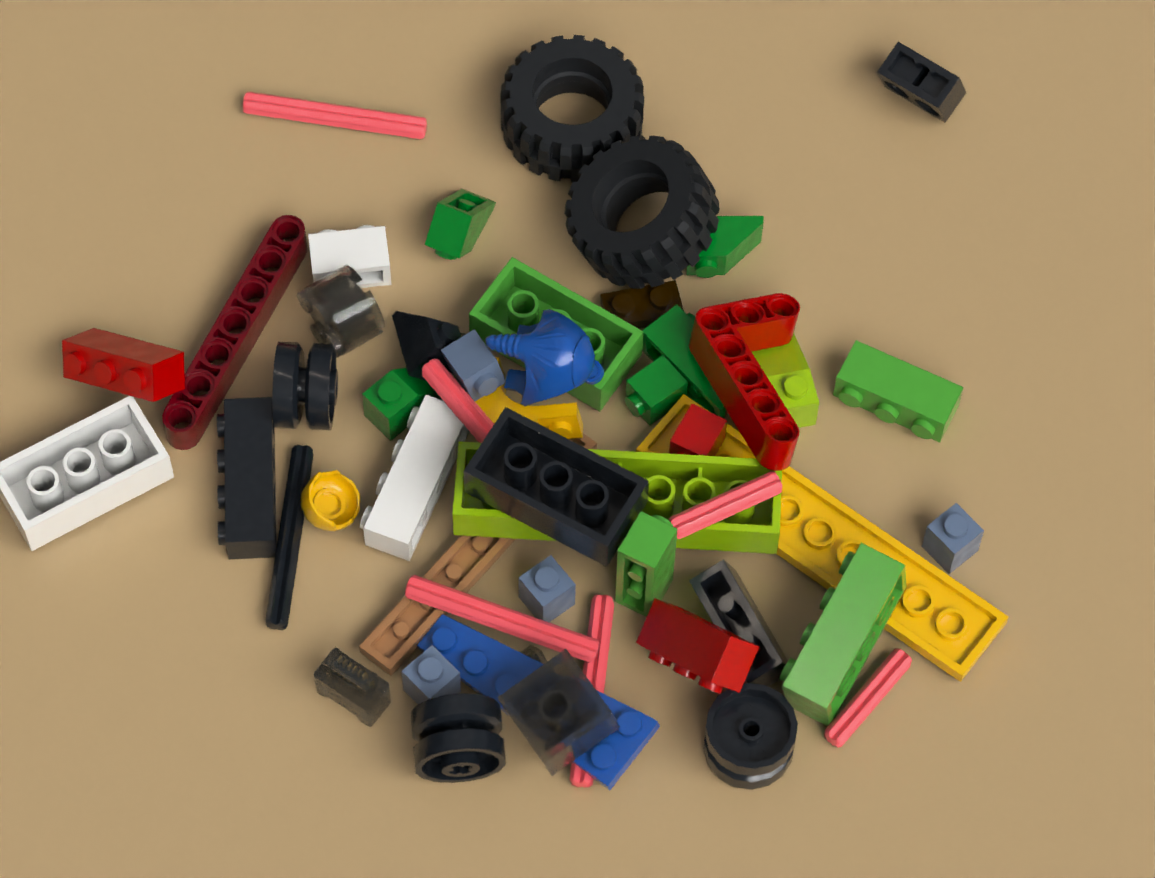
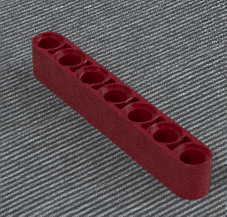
(235, 347)

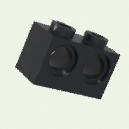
(921, 82)

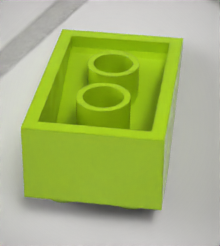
(792, 380)

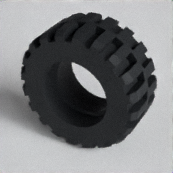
(569, 68)
(620, 179)

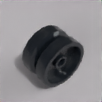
(300, 386)
(750, 736)
(458, 738)

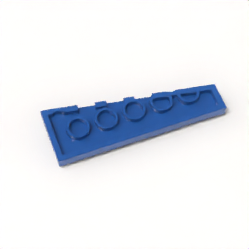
(494, 668)

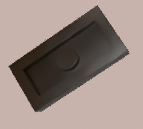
(642, 305)

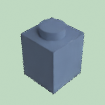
(473, 365)
(952, 538)
(547, 590)
(430, 676)

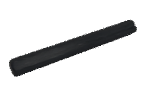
(289, 539)

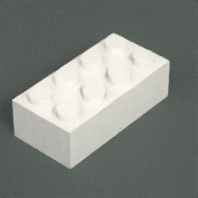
(83, 472)

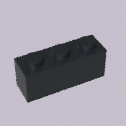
(735, 611)

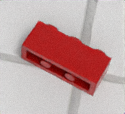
(123, 364)
(696, 647)

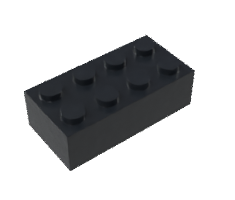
(556, 486)

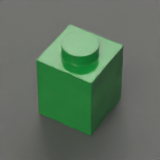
(654, 390)

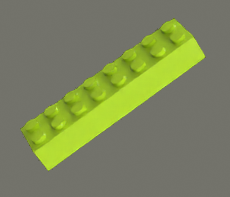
(674, 486)

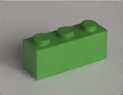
(897, 391)
(645, 562)

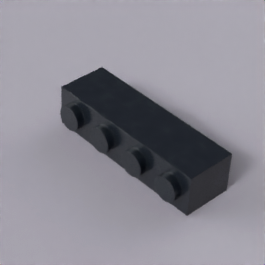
(249, 478)

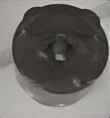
(342, 310)

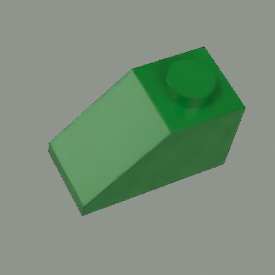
(458, 223)
(730, 244)
(391, 400)

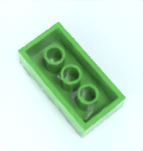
(519, 299)
(844, 633)

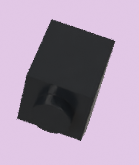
(422, 340)

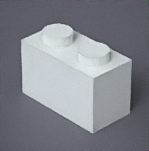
(360, 248)

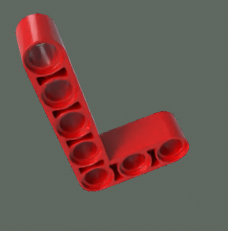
(723, 348)

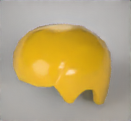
(330, 501)

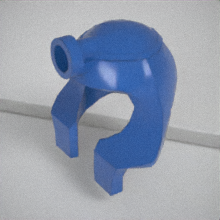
(555, 358)

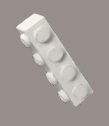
(415, 479)

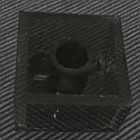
(558, 712)

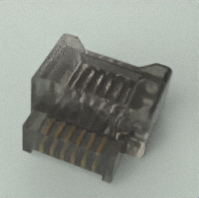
(352, 686)

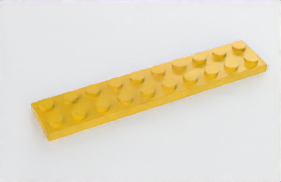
(818, 531)

